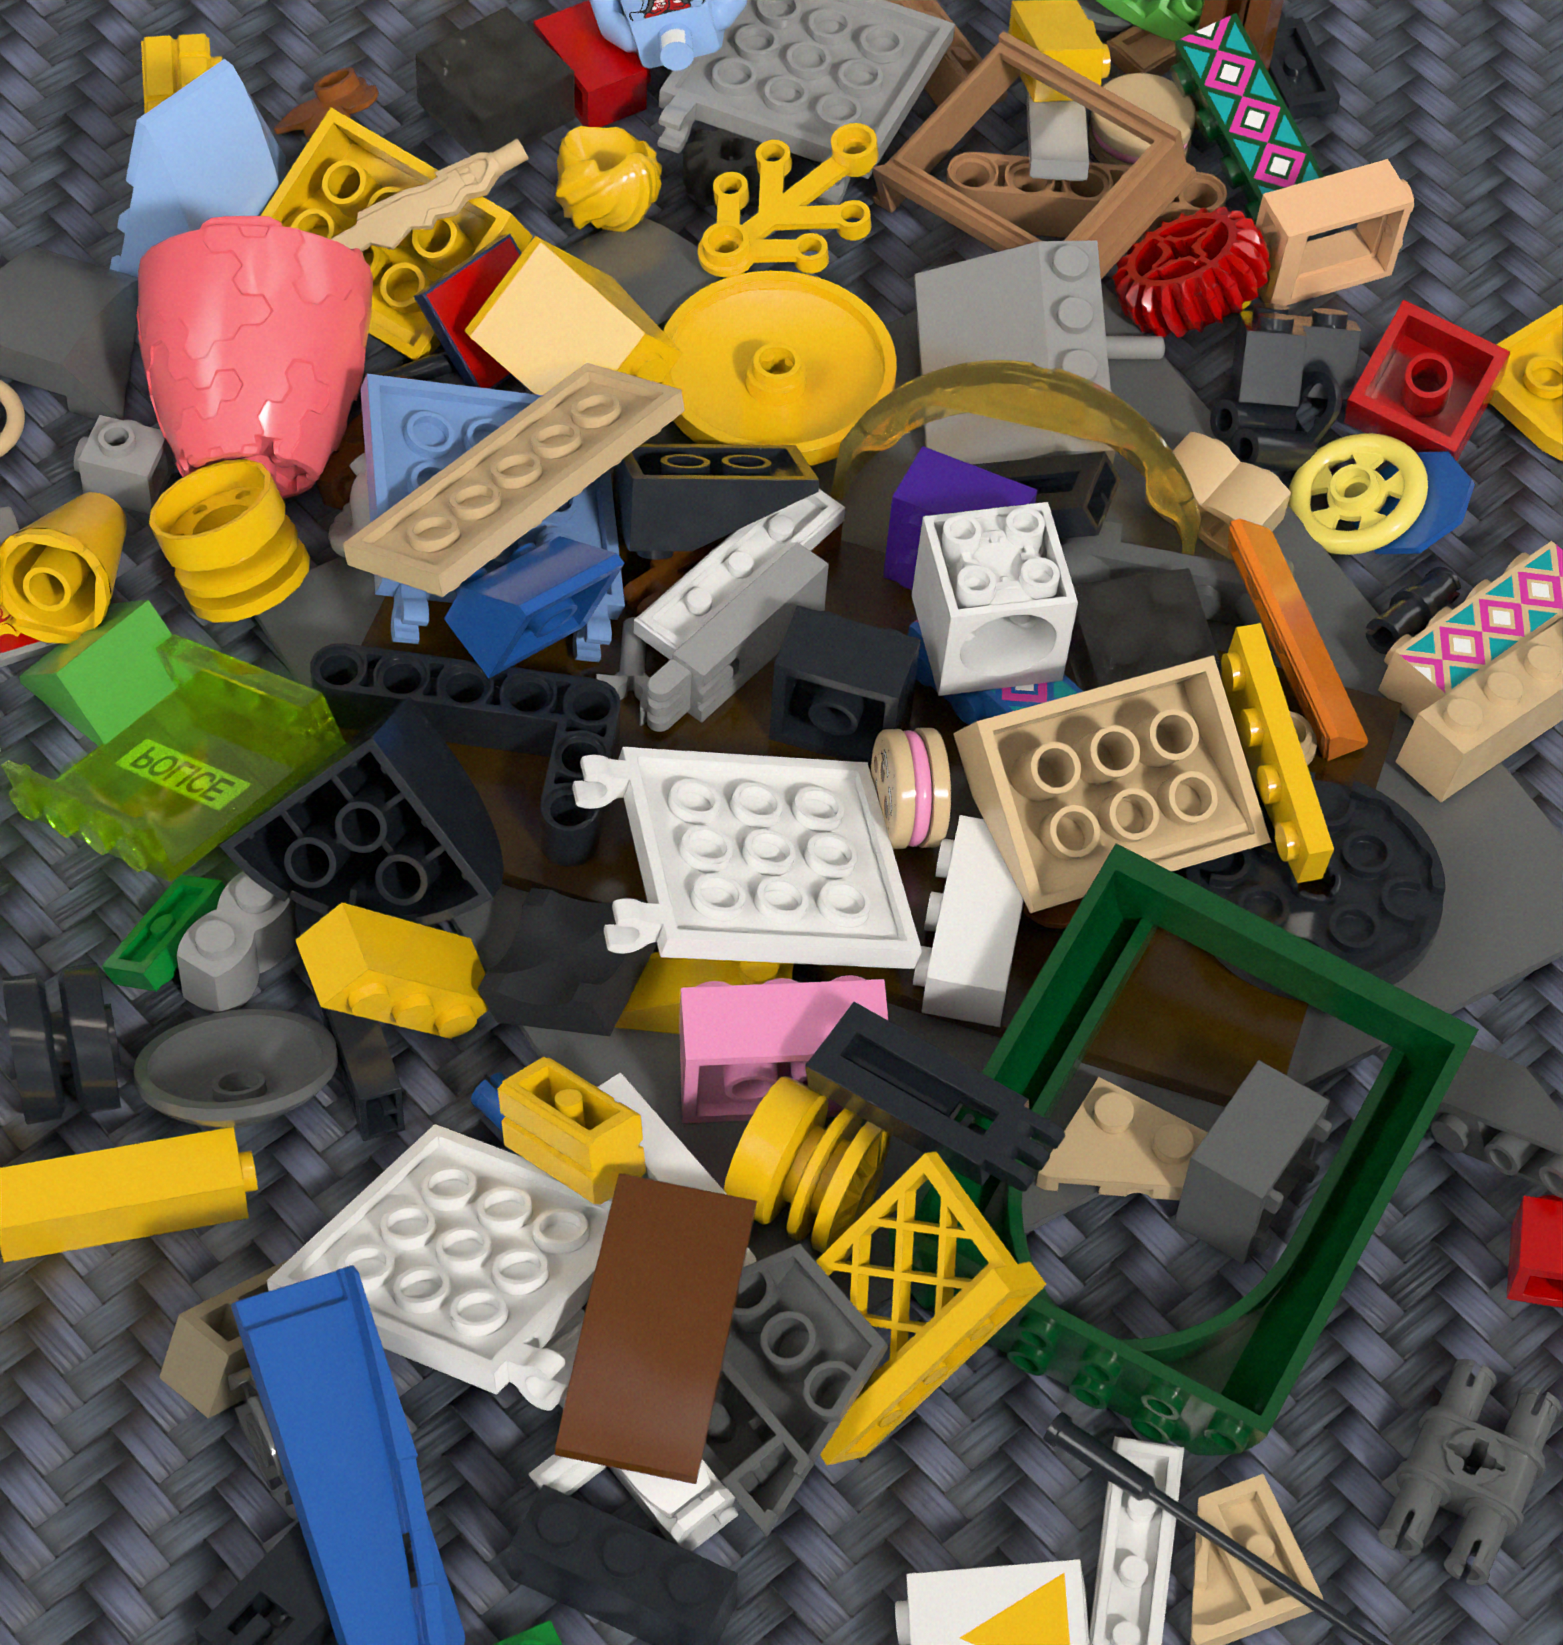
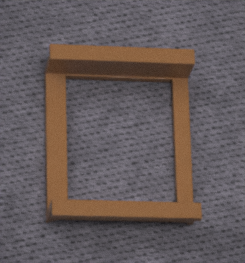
(1116, 218)

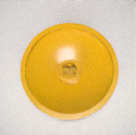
(778, 362)

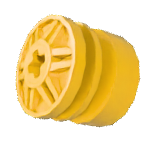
(229, 540)
(819, 1170)

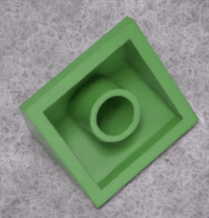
(106, 673)

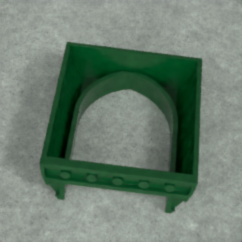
(1228, 1377)

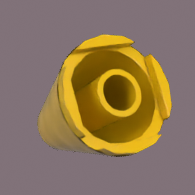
(63, 568)

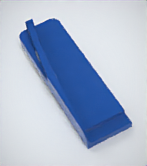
(348, 1460)

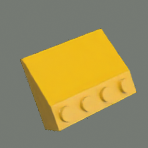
(355, 168)

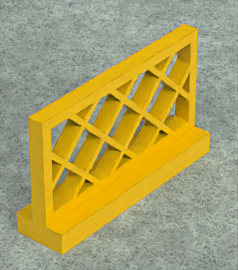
(959, 1321)

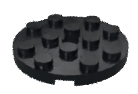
(1380, 878)

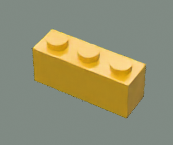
(394, 971)

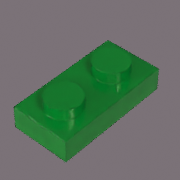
(150, 950)

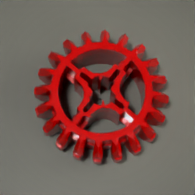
(1192, 272)

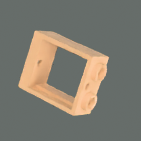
(1362, 195)

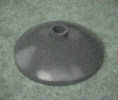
(236, 1067)

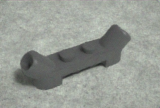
(1216, 582)

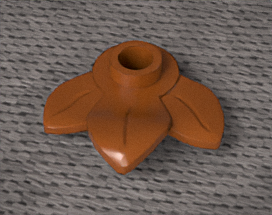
(336, 90)

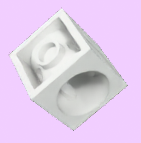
(993, 598)

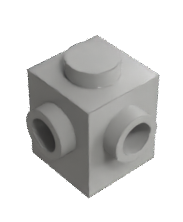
(124, 462)

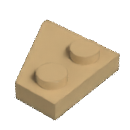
(1123, 1147)
(1228, 1595)

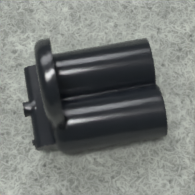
(1271, 433)

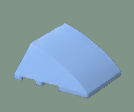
(197, 161)

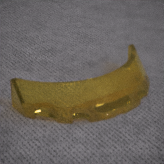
(1033, 398)

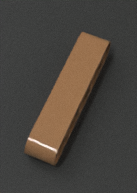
(1058, 206)

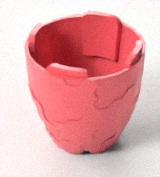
(254, 344)

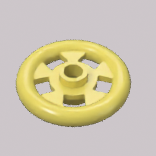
(1360, 479)

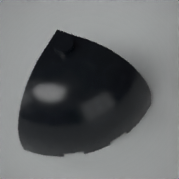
(378, 828)

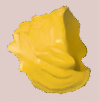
(606, 178)

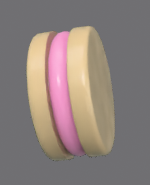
(1152, 94)
(912, 786)

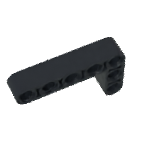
(491, 714)

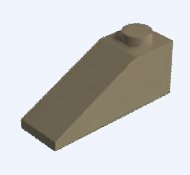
(210, 1348)

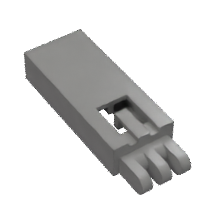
(736, 640)

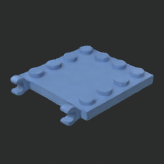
(424, 427)

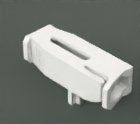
(680, 1510)

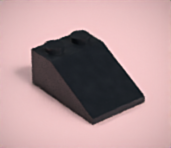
(699, 492)

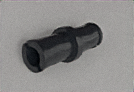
(1413, 608)

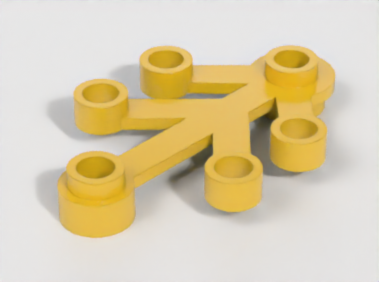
(732, 248)

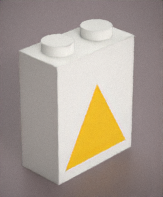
(996, 1606)

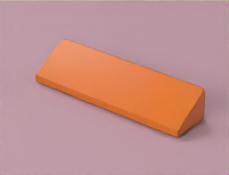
(1295, 639)

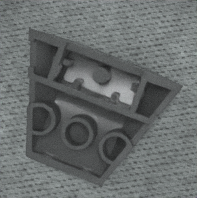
(649, 264)
(69, 329)
(785, 1380)

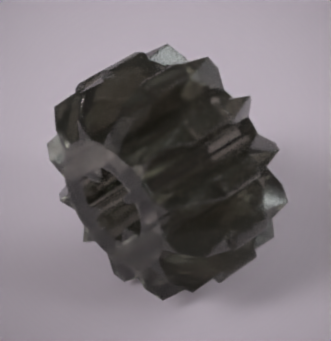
(716, 154)

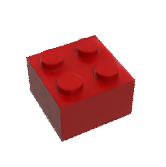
(1426, 383)

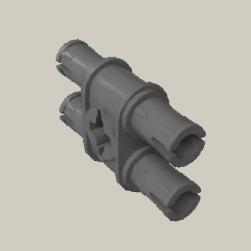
(1491, 1498)

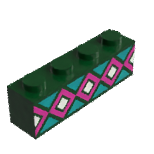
(1242, 112)

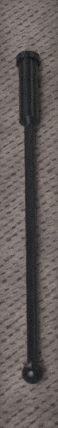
(1142, 1486)

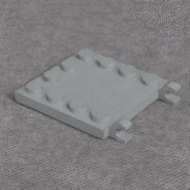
(804, 72)

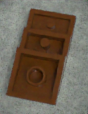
(656, 1329)

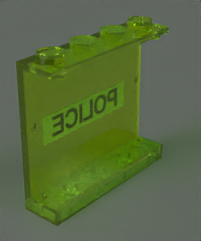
(187, 765)

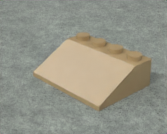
(1111, 765)

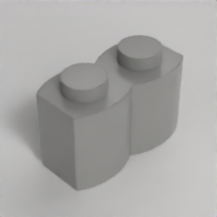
(234, 944)

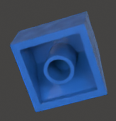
(530, 601)

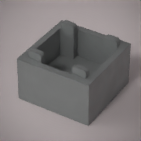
(1252, 1162)

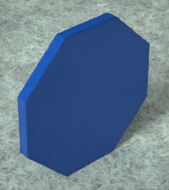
(1444, 507)

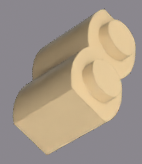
(1227, 490)

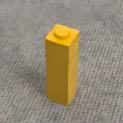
(123, 1193)

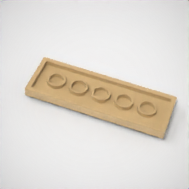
(513, 479)

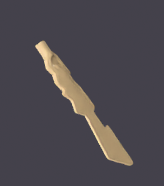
(421, 206)

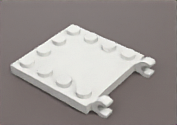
(755, 859)
(466, 1261)

